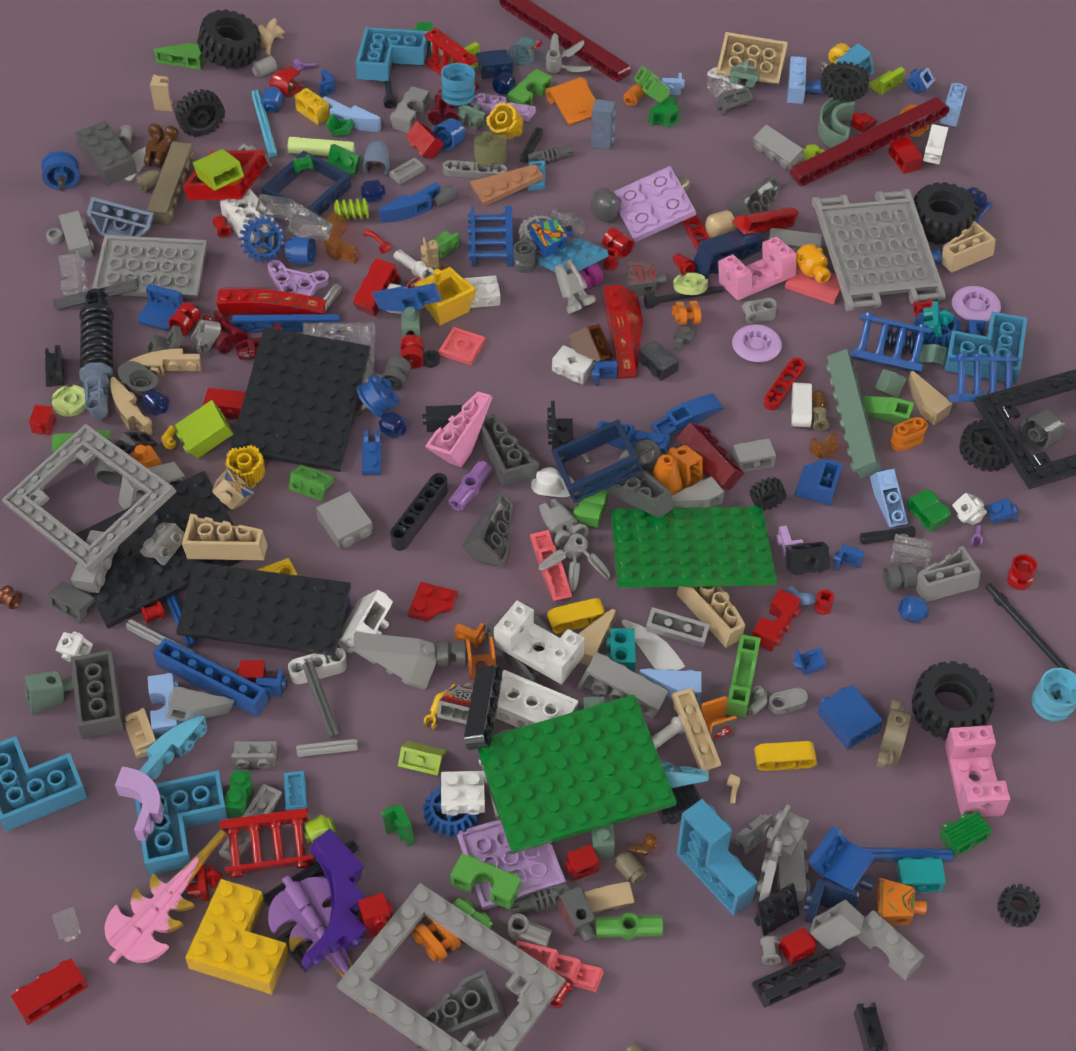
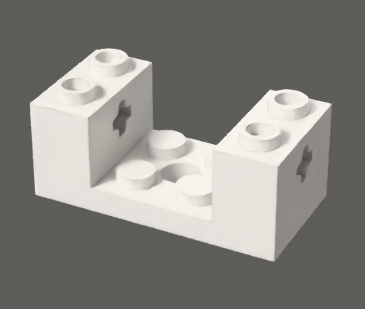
(519, 636)

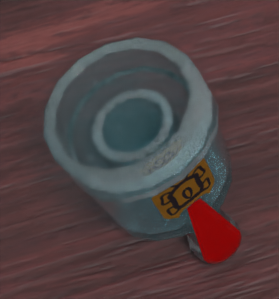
(523, 50)

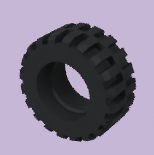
(224, 52)
(946, 199)
(958, 680)

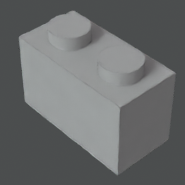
(754, 455)
(837, 925)

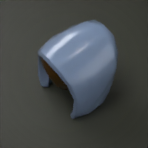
(377, 154)

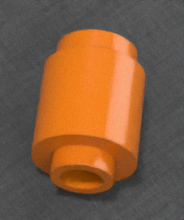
(633, 95)

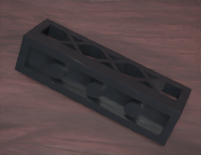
(800, 981)

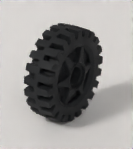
(844, 81)
(199, 113)
(982, 448)

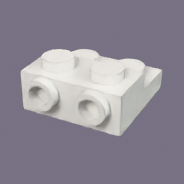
(486, 292)
(462, 792)

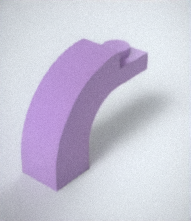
(139, 786)

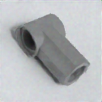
(531, 932)

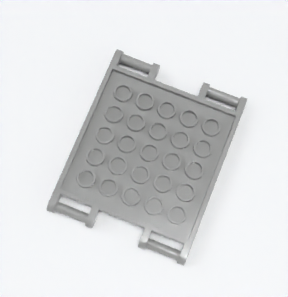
(878, 248)

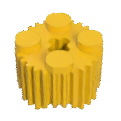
(505, 120)
(247, 464)

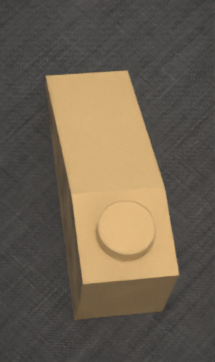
(930, 402)
(596, 635)

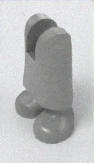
(573, 284)
(558, 519)

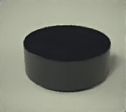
(431, 358)

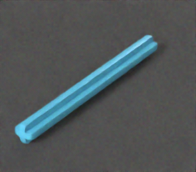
(264, 124)

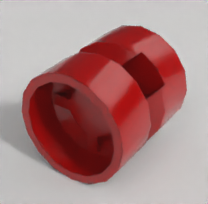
(617, 239)
(185, 317)
(412, 350)
(1022, 571)

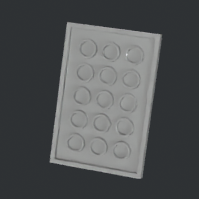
(154, 261)

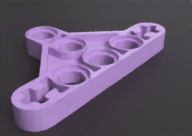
(296, 278)

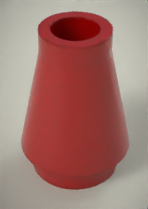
(684, 264)

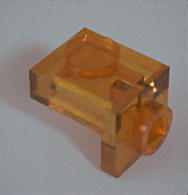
(824, 448)

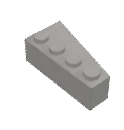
(617, 681)

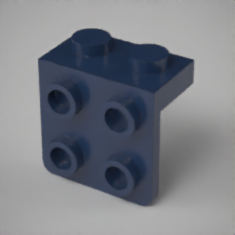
(493, 62)
(827, 895)

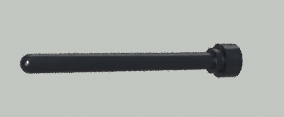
(389, 100)
(651, 300)

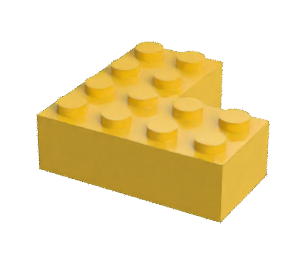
(227, 945)

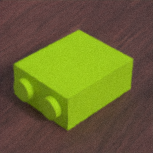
(218, 169)
(203, 430)

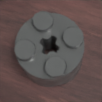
(1041, 430)

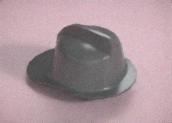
(137, 377)
(646, 452)

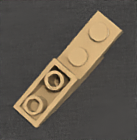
(169, 360)
(127, 408)

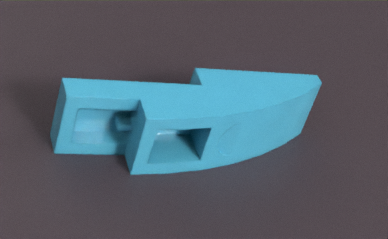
(175, 741)

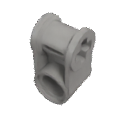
(760, 310)
(205, 335)

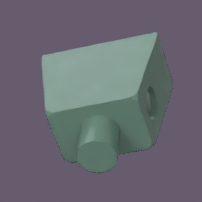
(410, 321)
(45, 690)

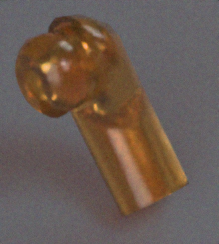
(819, 398)

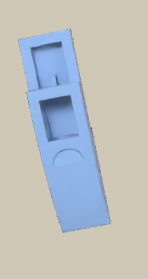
(954, 102)
(363, 119)

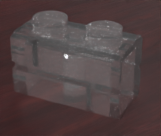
(913, 550)

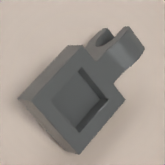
(683, 335)

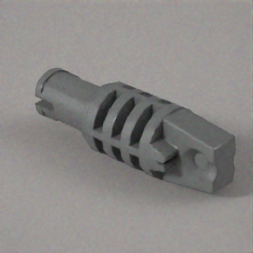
(551, 154)
(540, 899)

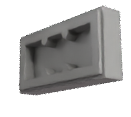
(407, 171)

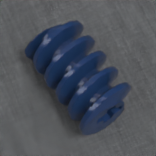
(909, 342)

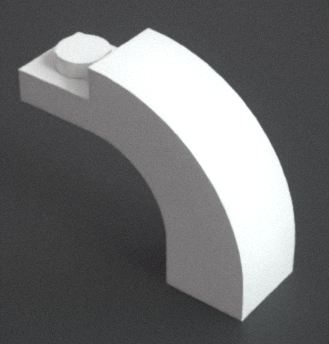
(935, 144)

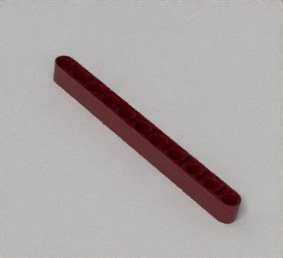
(548, 25)
(869, 141)

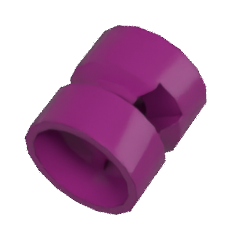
(592, 276)

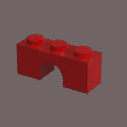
(784, 608)

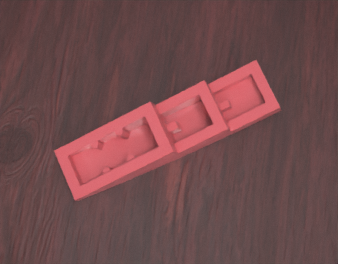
(554, 576)
(568, 967)

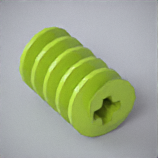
(352, 208)

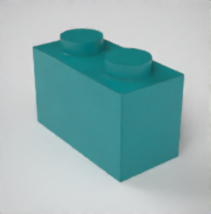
(921, 874)

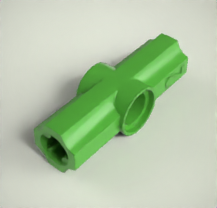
(643, 926)

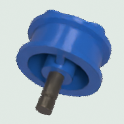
(60, 170)
(376, 396)

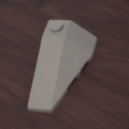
(404, 656)

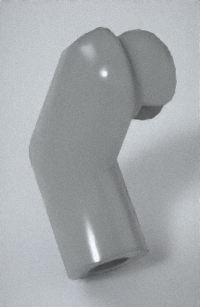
(760, 700)

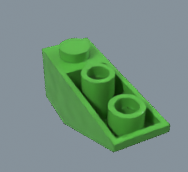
(888, 409)

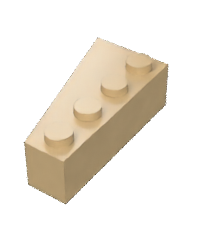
(222, 540)
(713, 607)

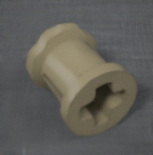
(820, 419)

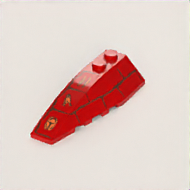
(266, 302)
(625, 328)

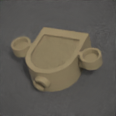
(893, 736)

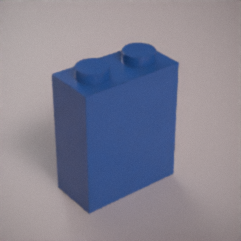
(849, 716)

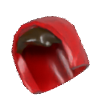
(284, 81)

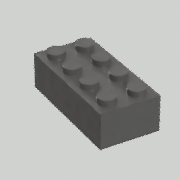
(106, 152)
(96, 694)

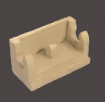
(160, 93)
(139, 732)

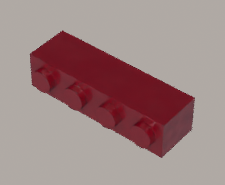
(714, 459)

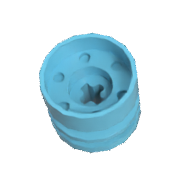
(1055, 695)

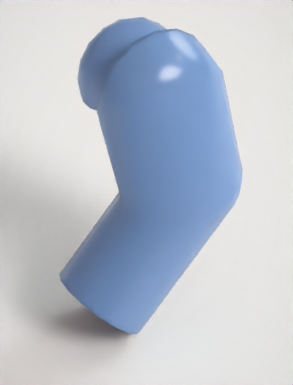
(806, 598)

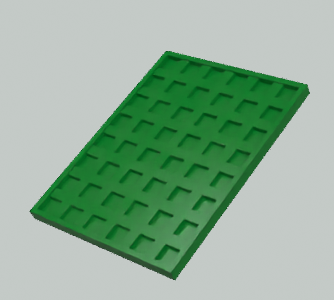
(692, 547)
(575, 774)

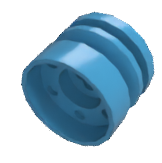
(458, 84)

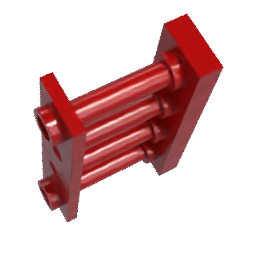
(449, 48)
(254, 825)

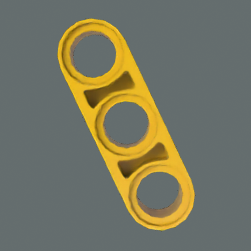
(575, 615)
(785, 756)

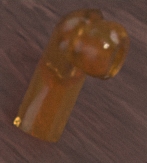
(645, 848)

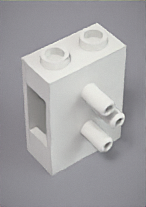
(365, 618)

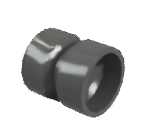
(524, 256)
(397, 372)
(903, 576)
(444, 649)

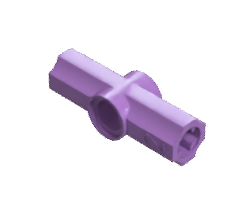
(470, 485)

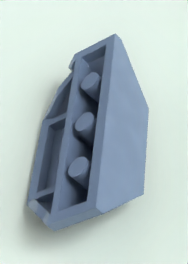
(118, 219)

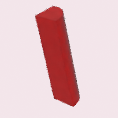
(766, 220)

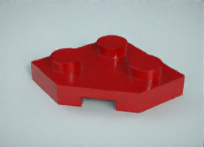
(431, 601)

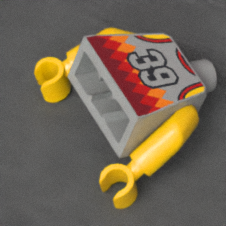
(451, 705)

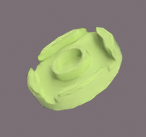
(690, 284)
(69, 400)

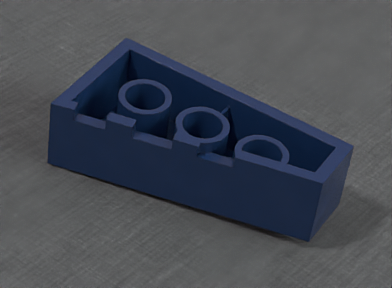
(722, 246)

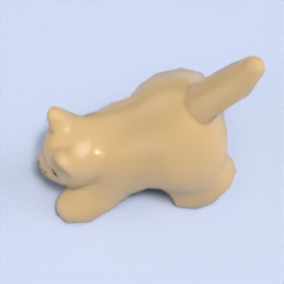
(269, 34)

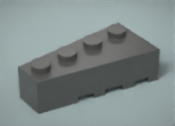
(507, 457)
(644, 493)

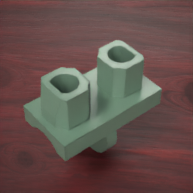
(744, 71)
(472, 115)

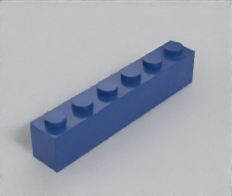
(210, 676)

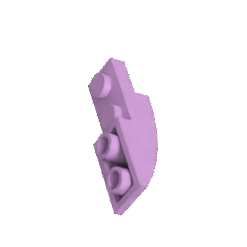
(489, 102)

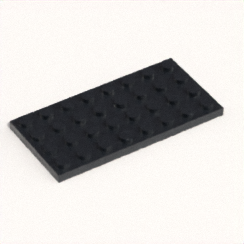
(264, 609)

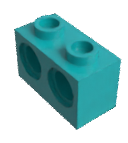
(622, 650)

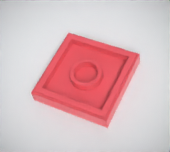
(462, 346)

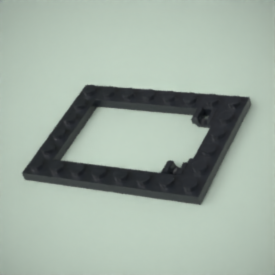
(994, 411)

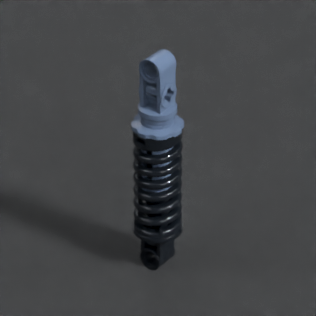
(96, 352)

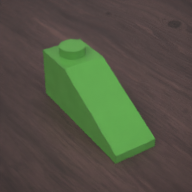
(181, 55)

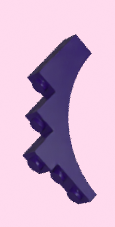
(342, 872)

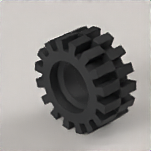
(768, 493)
(1013, 915)

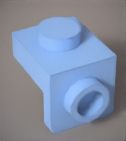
(675, 84)

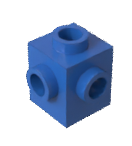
(920, 80)

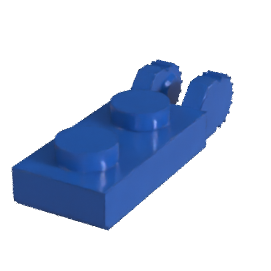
(371, 455)

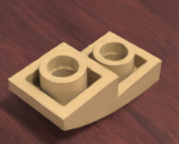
(610, 897)

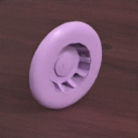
(975, 303)
(761, 343)

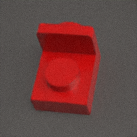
(862, 122)

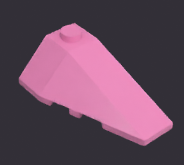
(459, 436)

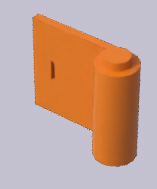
(572, 99)

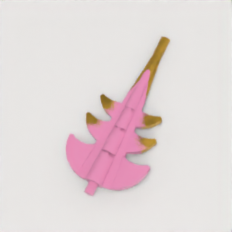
(134, 935)

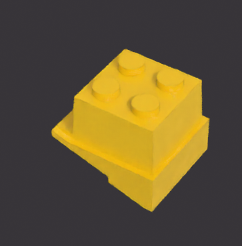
(455, 294)

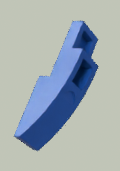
(408, 207)
(400, 298)
(690, 411)
(635, 436)

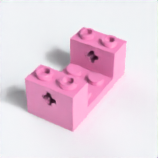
(775, 267)
(970, 753)

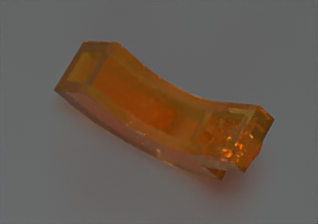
(334, 245)

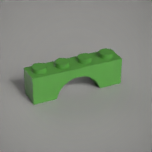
(743, 676)

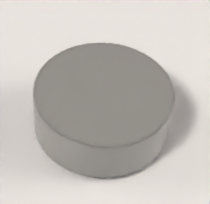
(55, 236)

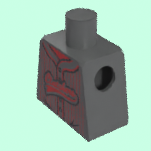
(643, 278)
(573, 907)

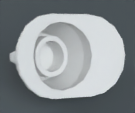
(550, 483)

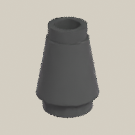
(445, 196)

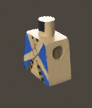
(232, 489)

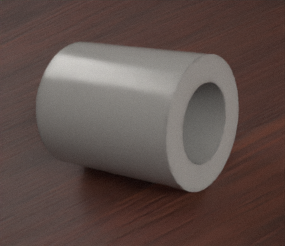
(264, 66)

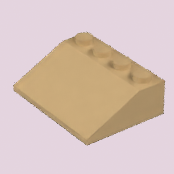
(764, 54)

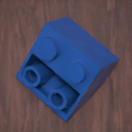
(819, 481)

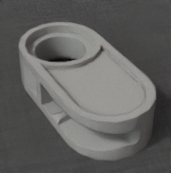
(792, 699)

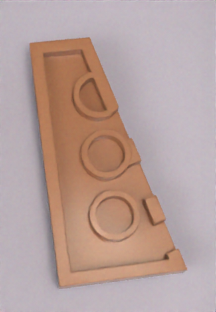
(504, 184)

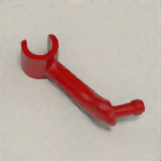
(384, 246)

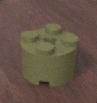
(490, 149)

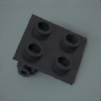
(777, 909)

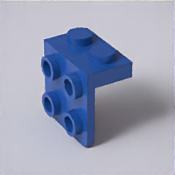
(160, 307)
(840, 860)

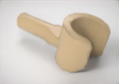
(734, 782)

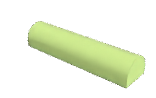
(315, 147)

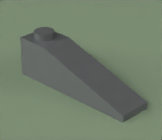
(756, 198)
(490, 534)
(468, 1006)

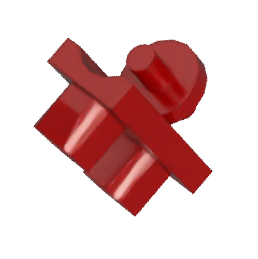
(200, 888)

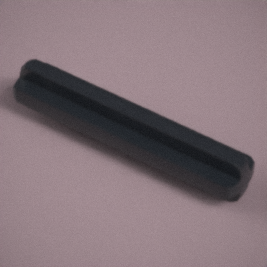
(531, 144)
(885, 535)

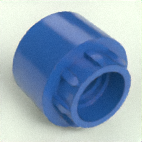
(450, 131)
(300, 250)

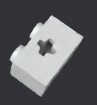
(572, 365)

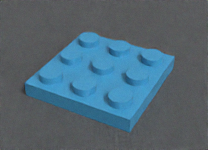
(579, 251)

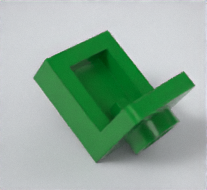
(338, 127)

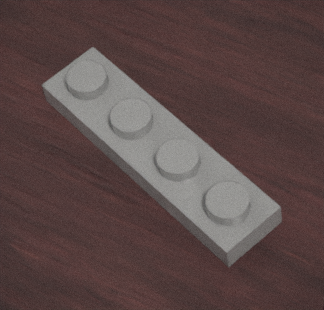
(263, 803)

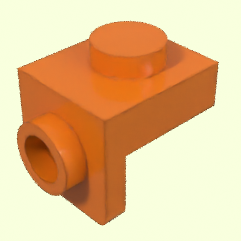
(474, 636)

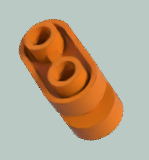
(683, 313)
(908, 434)
(435, 949)

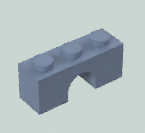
(603, 114)

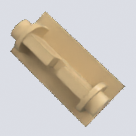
(430, 253)

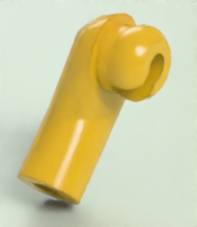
(167, 438)

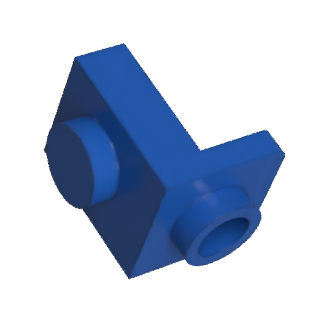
(327, 85)
(604, 369)
(1002, 510)
(848, 555)
(810, 661)
(273, 686)

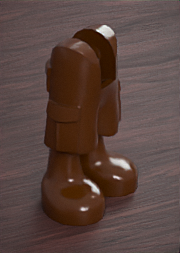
(157, 147)

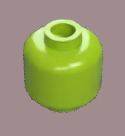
(317, 826)

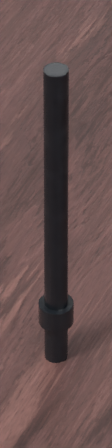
(1001, 600)

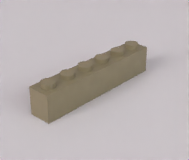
(171, 182)

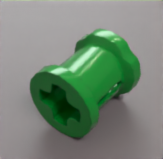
(302, 163)

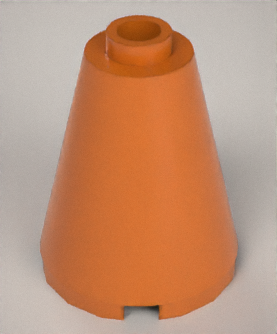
(668, 474)

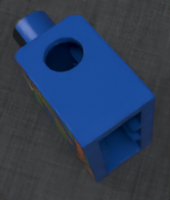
(550, 236)

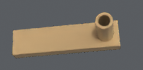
(695, 729)

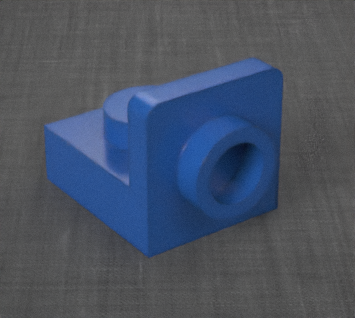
(976, 327)

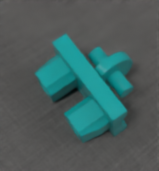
(938, 317)

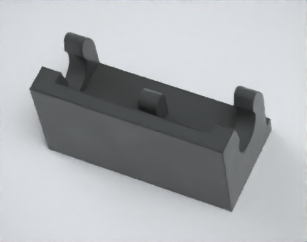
(734, 99)
(70, 601)

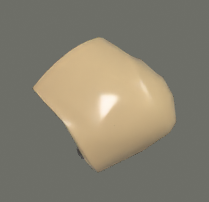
(719, 223)

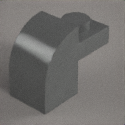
(172, 341)

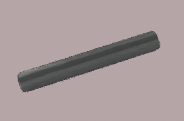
(321, 700)

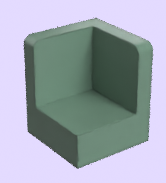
(933, 354)
(890, 383)

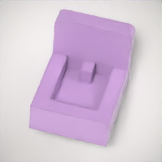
(783, 539)

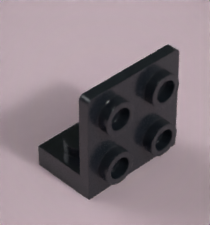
(560, 429)

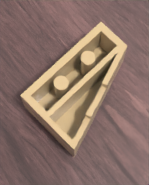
(968, 248)

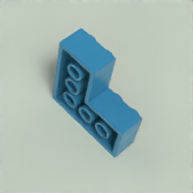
(387, 46)
(1003, 336)
(34, 791)
(185, 804)
(704, 849)

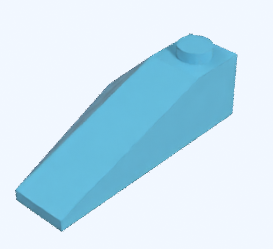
(684, 775)

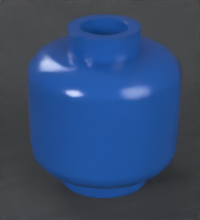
(272, 99)
(913, 608)

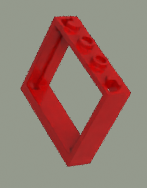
(254, 163)

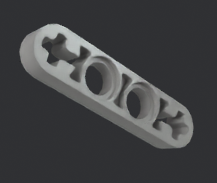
(474, 172)

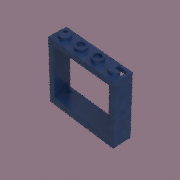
(288, 174)
(605, 477)

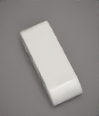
(801, 405)
(328, 666)

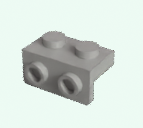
(163, 542)

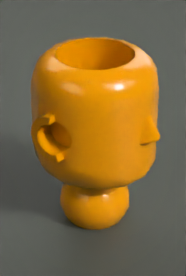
(813, 262)

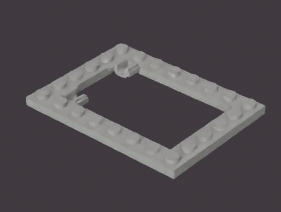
(85, 446)
(534, 997)

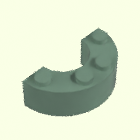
(829, 125)

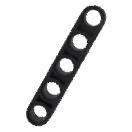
(419, 511)
(483, 707)

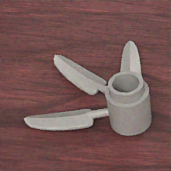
(554, 57)
(573, 549)

